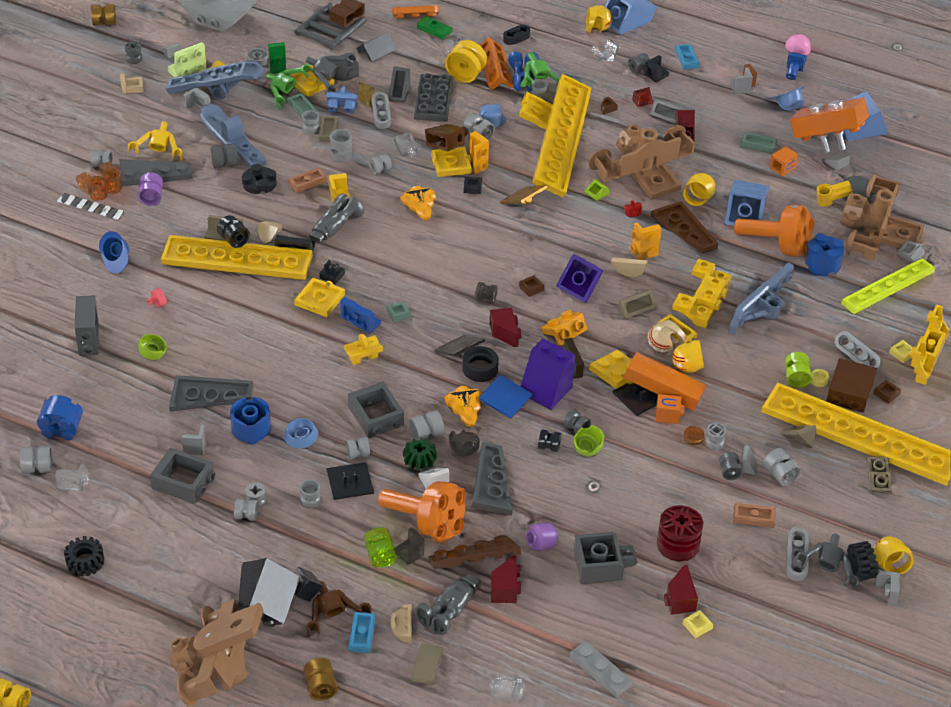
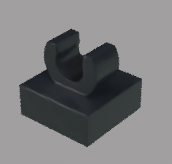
(332, 272)

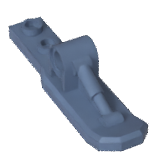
(217, 79)
(231, 131)
(763, 300)

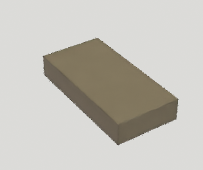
(327, 126)

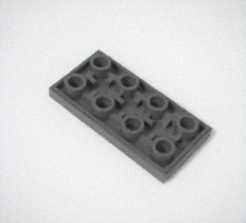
(433, 97)

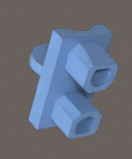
(342, 99)

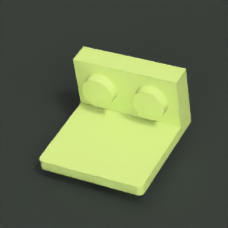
(188, 61)

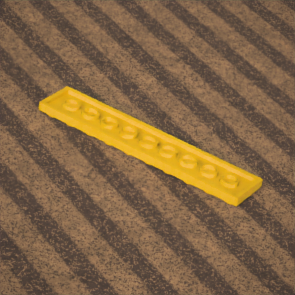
(562, 136)
(860, 433)

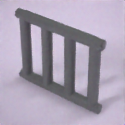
(321, 14)

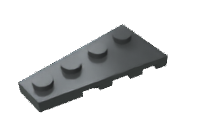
(169, 171)
(201, 392)
(491, 485)

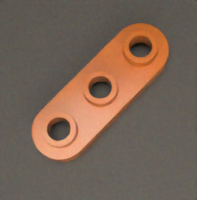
(415, 11)

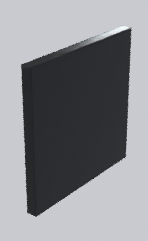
(636, 398)
(350, 481)

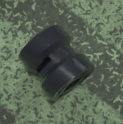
(549, 440)

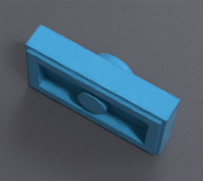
(687, 56)
(362, 632)

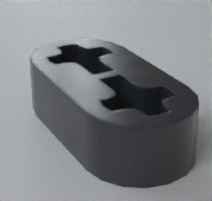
(516, 34)

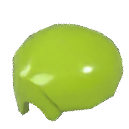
(152, 347)
(588, 441)

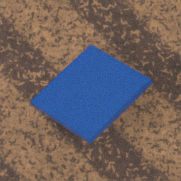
(505, 396)

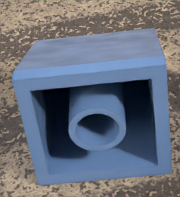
(630, 14)
(874, 123)
(746, 201)

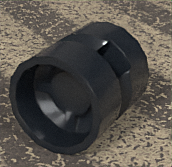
(233, 231)

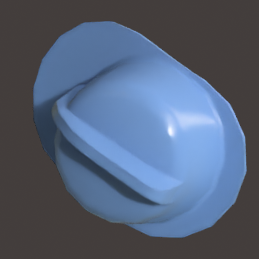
(790, 100)
(493, 114)

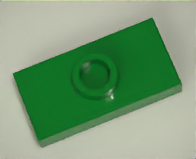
(434, 27)
(277, 57)

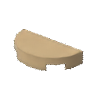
(629, 267)
(402, 623)

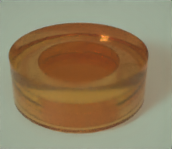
(693, 435)

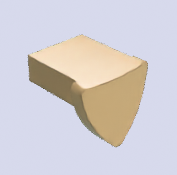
(131, 85)
(268, 230)

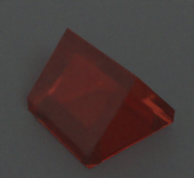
(642, 97)

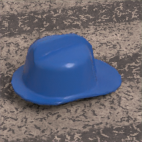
(114, 251)

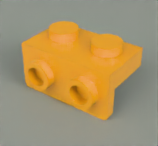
(479, 152)
(645, 241)
(566, 326)

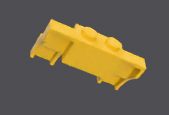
(708, 295)
(929, 346)

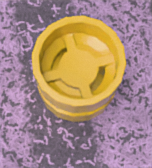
(13, 695)

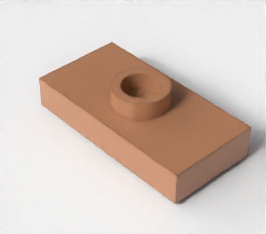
(307, 180)
(754, 515)

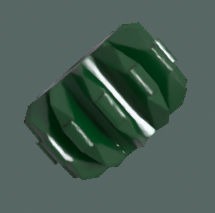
(419, 454)

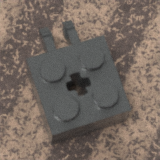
(601, 557)

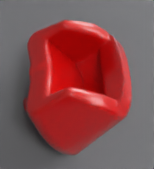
(633, 209)

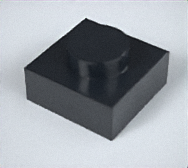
(472, 185)

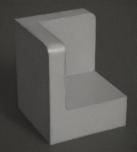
(742, 84)
(193, 443)

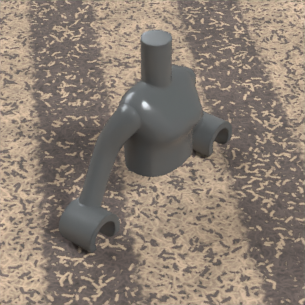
(325, 69)
(829, 558)

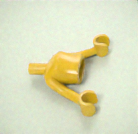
(158, 141)

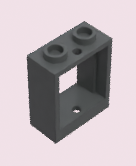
(87, 325)
(372, 395)
(160, 476)

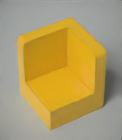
(338, 185)

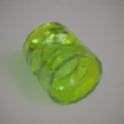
(380, 547)

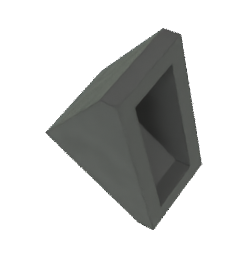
(399, 84)

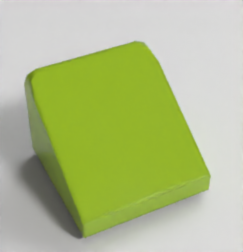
(597, 190)

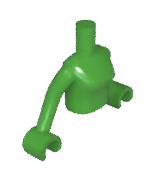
(539, 70)
(285, 83)

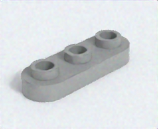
(381, 110)
(854, 346)
(797, 542)

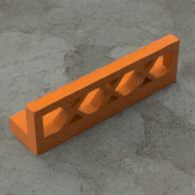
(497, 67)

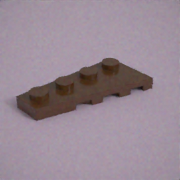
(686, 226)
(474, 553)

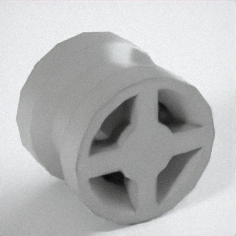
(256, 491)

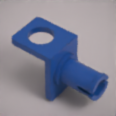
(794, 64)

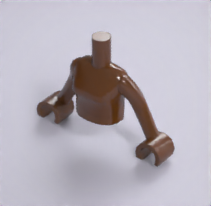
(331, 605)

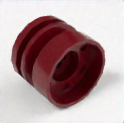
(679, 533)

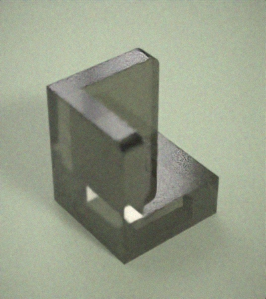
(411, 548)

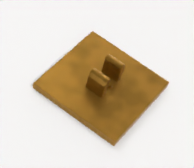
(524, 195)

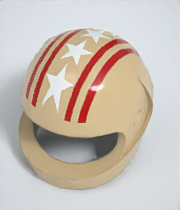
(660, 336)

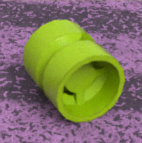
(798, 370)

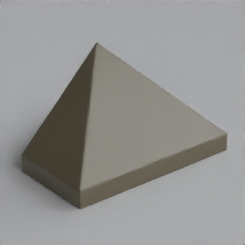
(637, 303)
(803, 434)

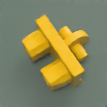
(362, 348)

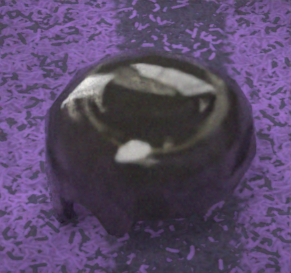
(464, 443)

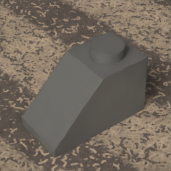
(344, 71)

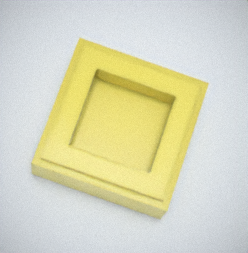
(901, 351)
(697, 624)

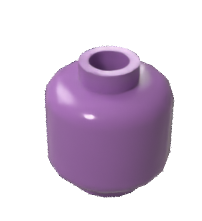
(542, 536)

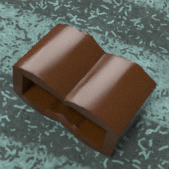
(346, 12)

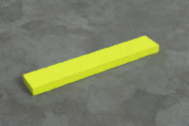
(887, 285)

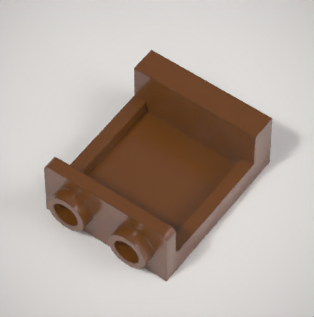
(851, 385)

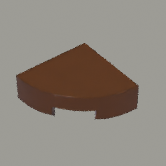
(608, 105)

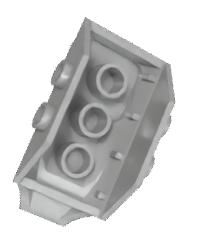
(217, 13)

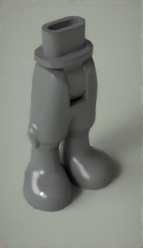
(333, 219)
(451, 600)

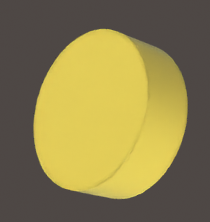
(820, 378)

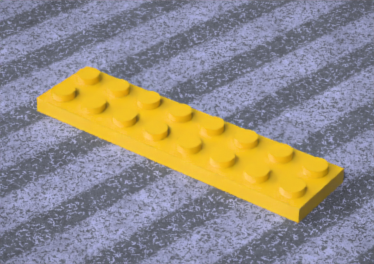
(247, 259)

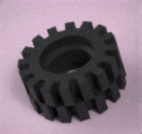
(863, 560)
(84, 565)

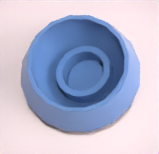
(301, 433)

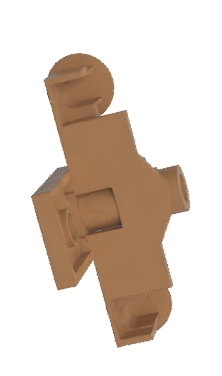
(645, 158)
(876, 220)
(215, 651)

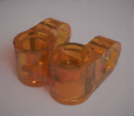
(98, 186)

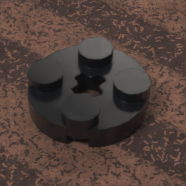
(265, 176)

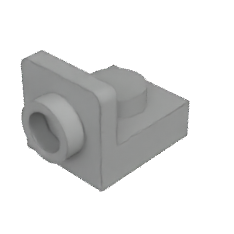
(890, 583)

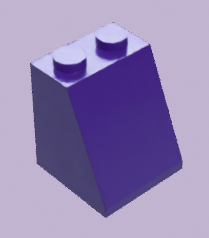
(548, 373)

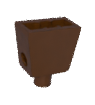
(452, 136)

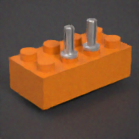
(830, 118)

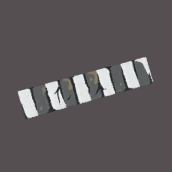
(90, 206)

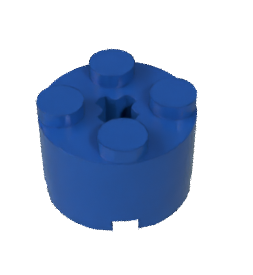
(824, 254)
(59, 417)
(250, 419)

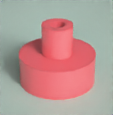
(157, 298)

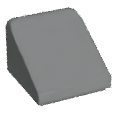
(171, 49)
(838, 161)
(911, 251)
(749, 461)

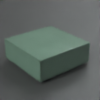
(398, 312)

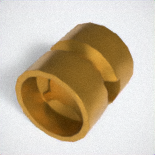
(103, 14)
(320, 679)

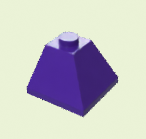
(579, 278)

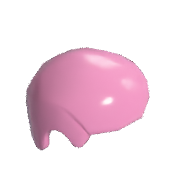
(798, 44)

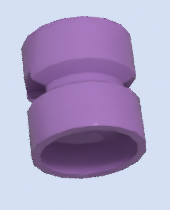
(150, 189)

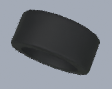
(480, 374)

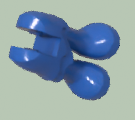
(516, 62)

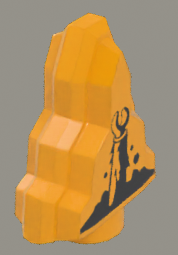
(420, 201)
(465, 403)

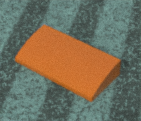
(664, 380)

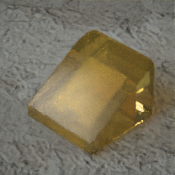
(365, 93)

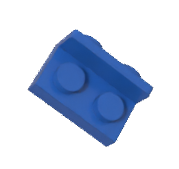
(358, 315)

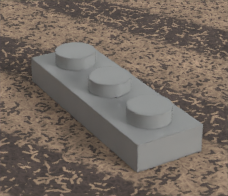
(601, 669)

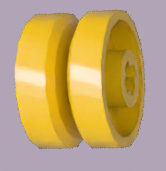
(466, 61)

